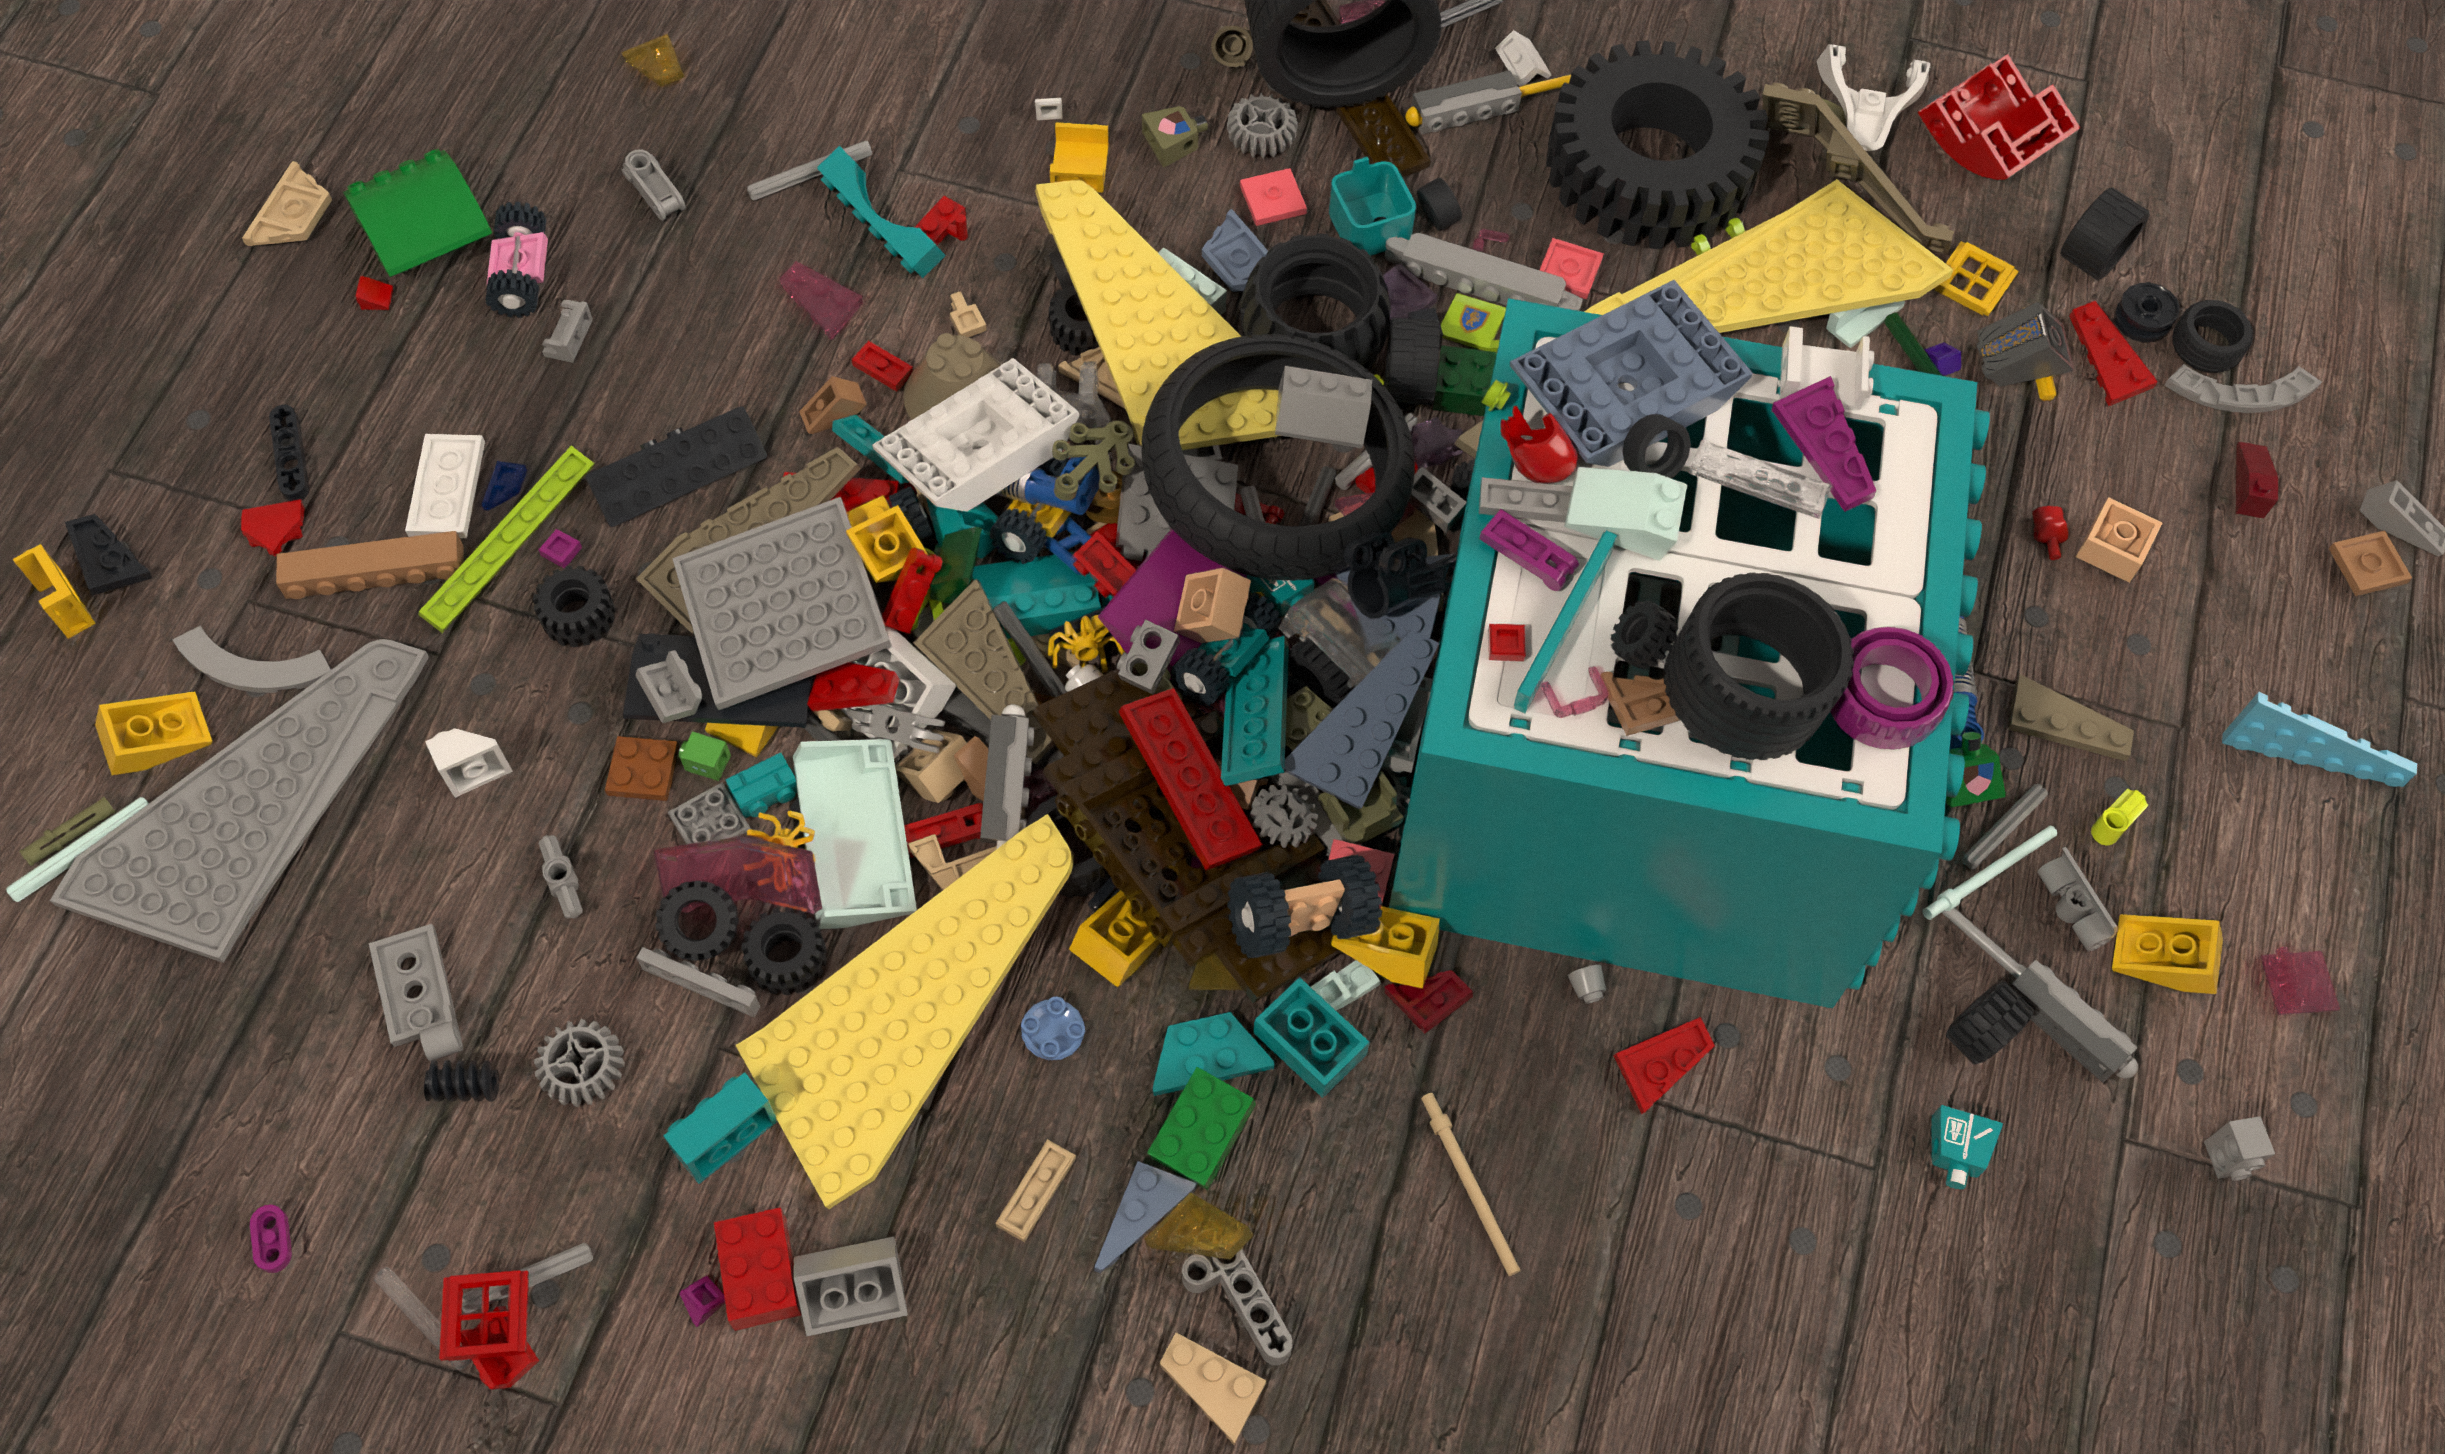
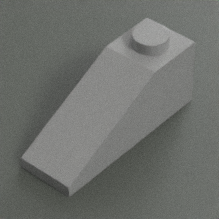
(2403, 516)

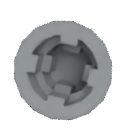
(1588, 983)

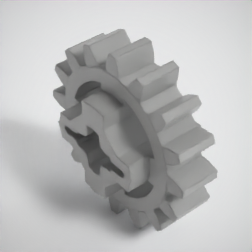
(1283, 816)

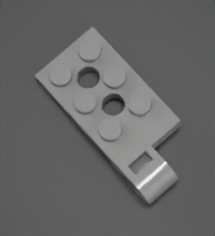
(432, 1012)

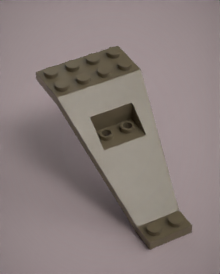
(1809, 115)

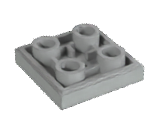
(709, 817)

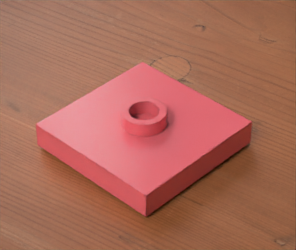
(1273, 197)
(1574, 264)

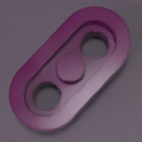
(272, 1240)

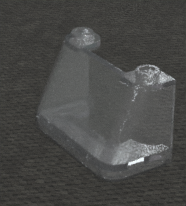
(1340, 629)

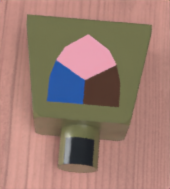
(1172, 133)

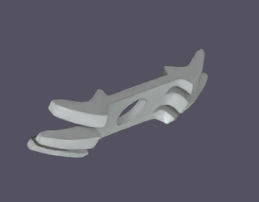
(908, 728)

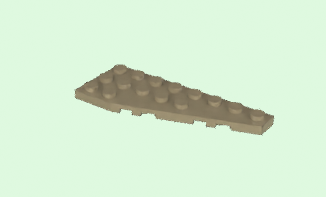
(793, 494)

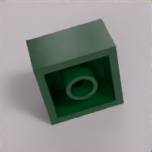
(1463, 380)

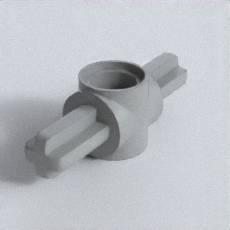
(566, 887)

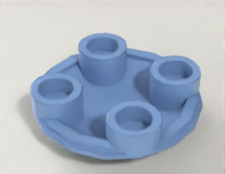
(1052, 1029)

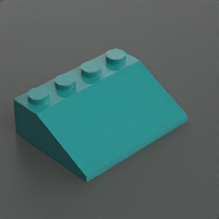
(1039, 592)

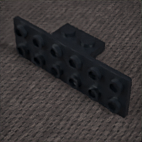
(676, 466)

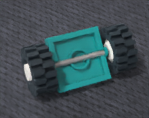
(1206, 670)

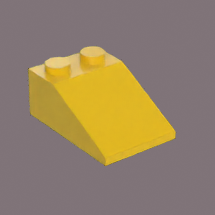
(150, 731)
(1114, 940)
(1398, 948)
(2170, 951)

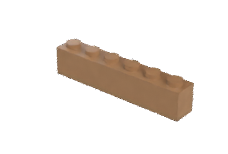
(369, 565)

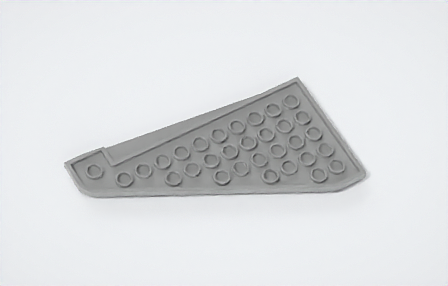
(223, 835)

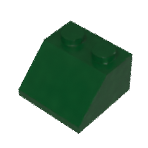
(958, 563)

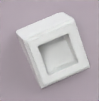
(1048, 109)

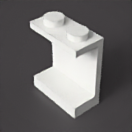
(1810, 364)

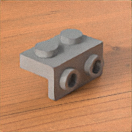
(670, 688)

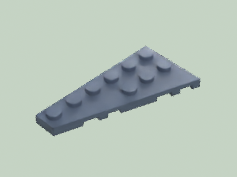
(1354, 738)

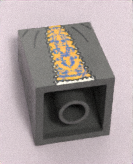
(2024, 347)

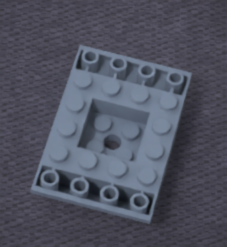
(1655, 345)

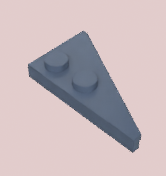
(1145, 1202)

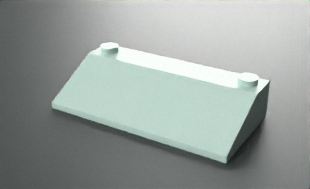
(859, 837)

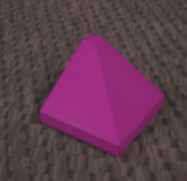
(702, 1300)

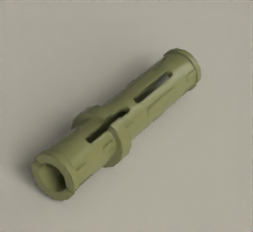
(33, 852)

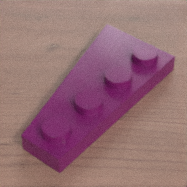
(1822, 434)

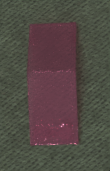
(744, 870)

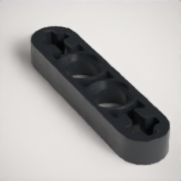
(286, 453)

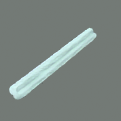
(63, 860)

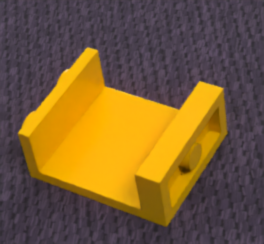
(1080, 154)

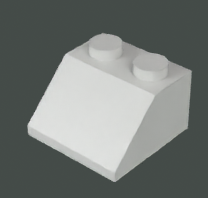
(467, 760)

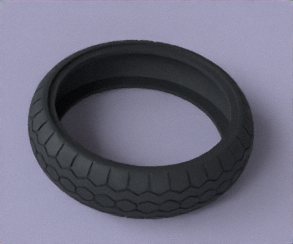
(1247, 543)

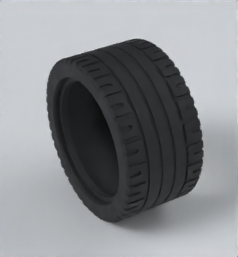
(1344, 60)

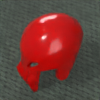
(1545, 457)

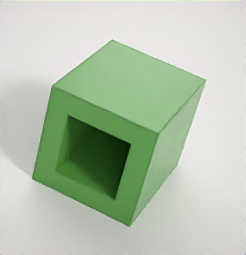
(704, 755)

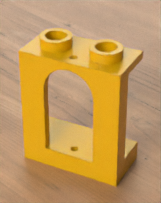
(62, 605)

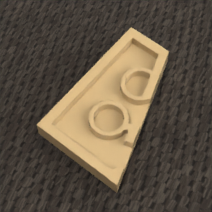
(1215, 1384)

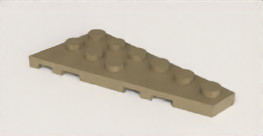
(977, 657)

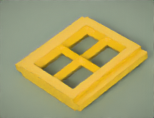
(1995, 291)

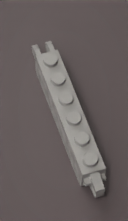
(1478, 272)

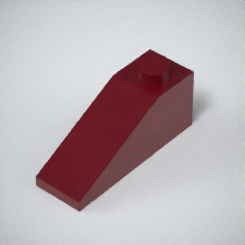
(2255, 480)

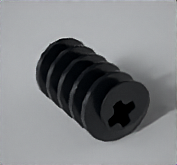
(461, 1082)

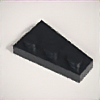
(103, 557)

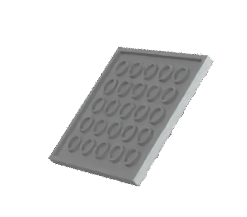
(780, 603)

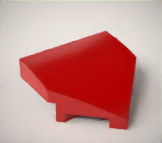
(273, 525)

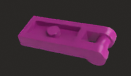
(1529, 549)

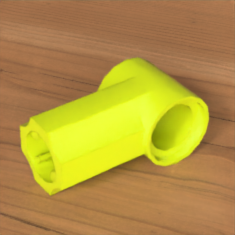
(2118, 817)

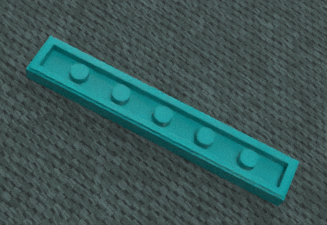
(1564, 622)

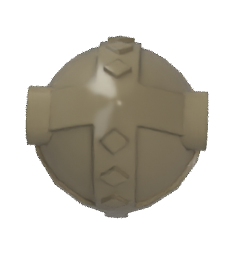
(1232, 45)

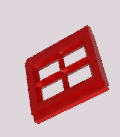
(452, 1315)

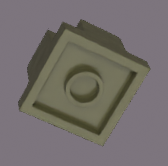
(1374, 818)

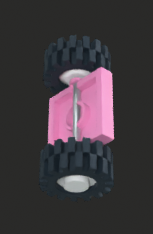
(516, 260)

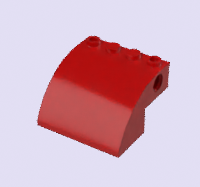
(1996, 121)

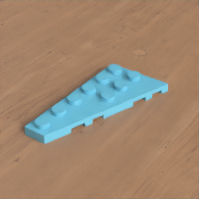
(2311, 741)

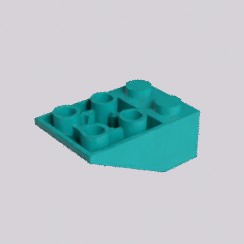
(952, 520)

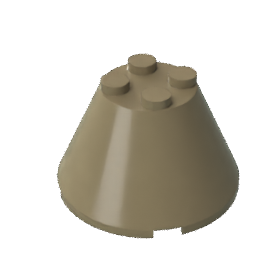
(944, 370)

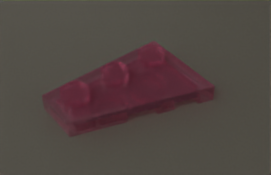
(821, 297)

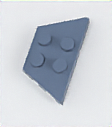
(1233, 252)

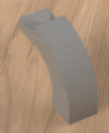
(1403, 749)

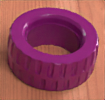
(1884, 725)

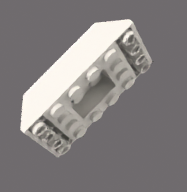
(980, 438)

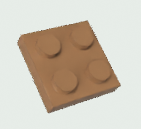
(2370, 563)

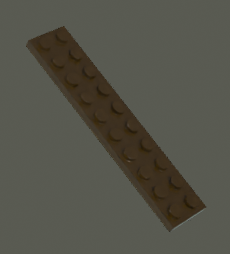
(1377, 123)

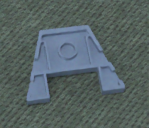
(1417, 615)

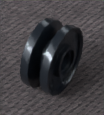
(2146, 312)

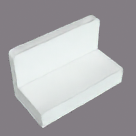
(1521, 58)

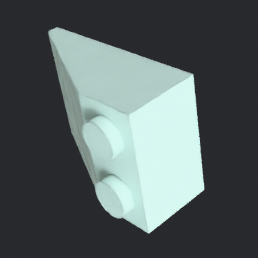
(1634, 505)

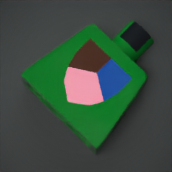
(1981, 775)

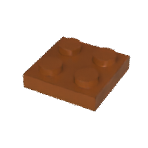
(642, 768)

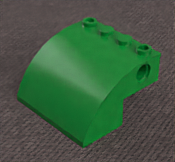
(417, 211)

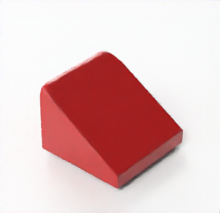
(373, 294)

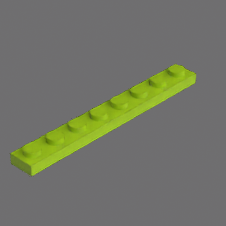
(506, 539)

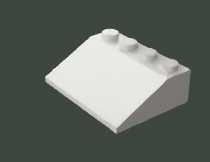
(921, 685)

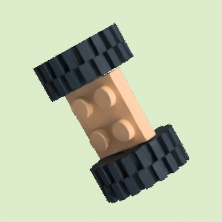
(1268, 916)

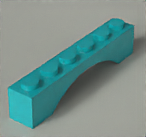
(911, 243)

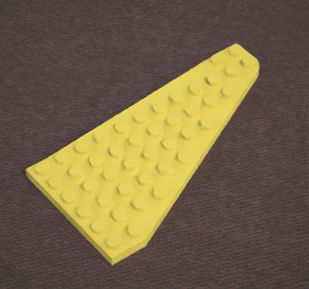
(1802, 264)
(1145, 316)
(878, 1033)

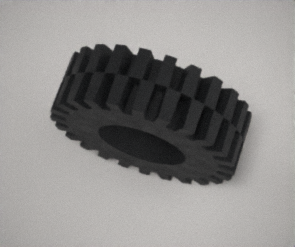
(1665, 95)

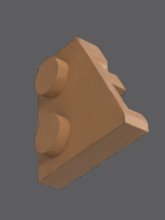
(1639, 702)

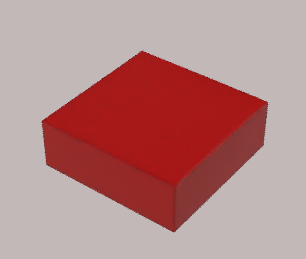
(1506, 642)

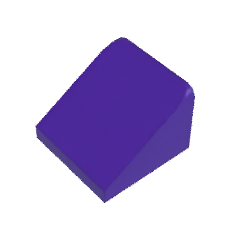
(1945, 358)

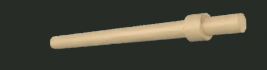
(1442, 1126)

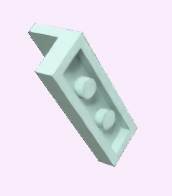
(1854, 324)

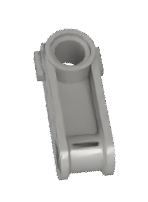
(652, 183)

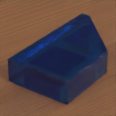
(504, 484)

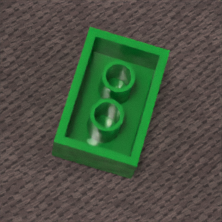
(1202, 1128)

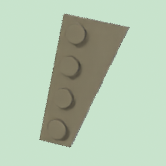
(2061, 720)

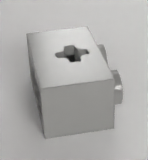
(1436, 500)

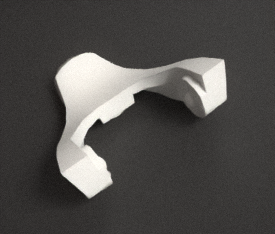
(1869, 111)

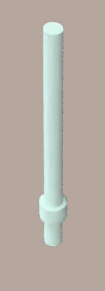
(1951, 897)

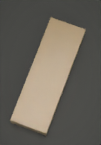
(1035, 1190)

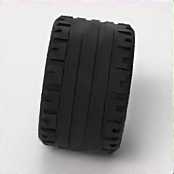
(1782, 617)

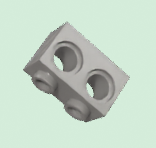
(1156, 659)
(2239, 1148)

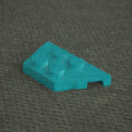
(1212, 1044)

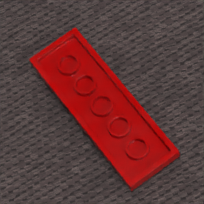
(1189, 778)

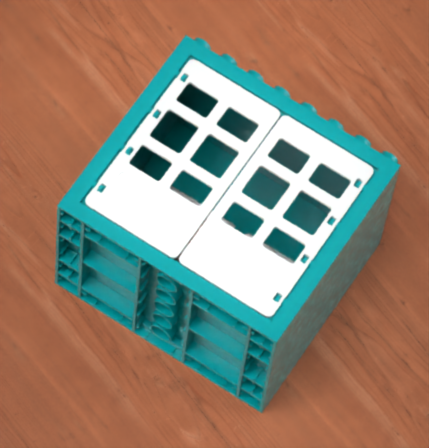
(1652, 839)

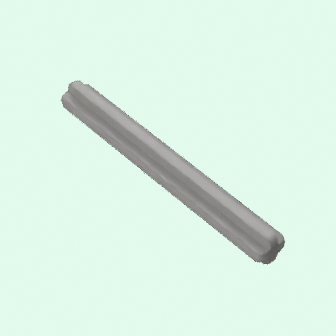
(802, 173)

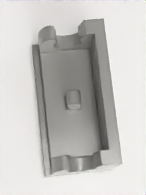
(569, 331)

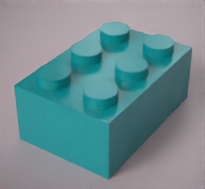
(1311, 1037)
(720, 1127)

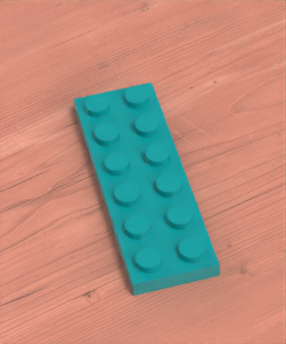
(1256, 716)

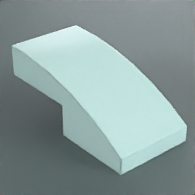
(1346, 985)

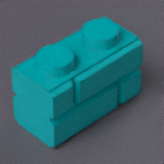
(763, 786)

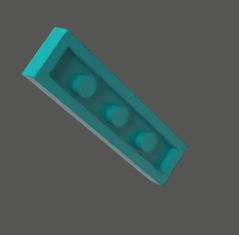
(862, 437)

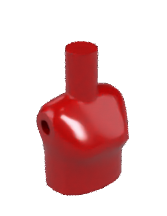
(2050, 529)

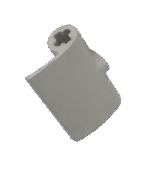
(2091, 919)

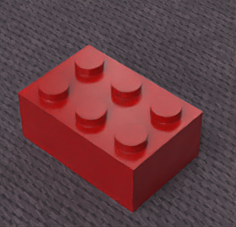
(757, 1269)

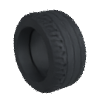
(2218, 316)

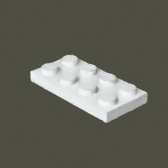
(445, 484)

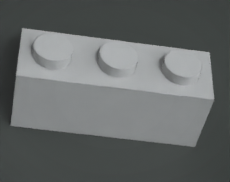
(1323, 407)
(850, 1286)

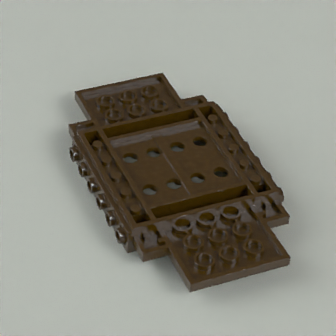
(1109, 783)

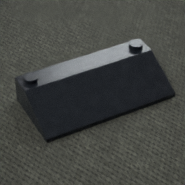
(779, 707)

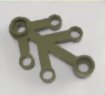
(1114, 435)

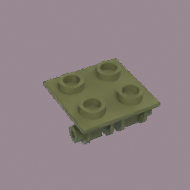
(1303, 715)

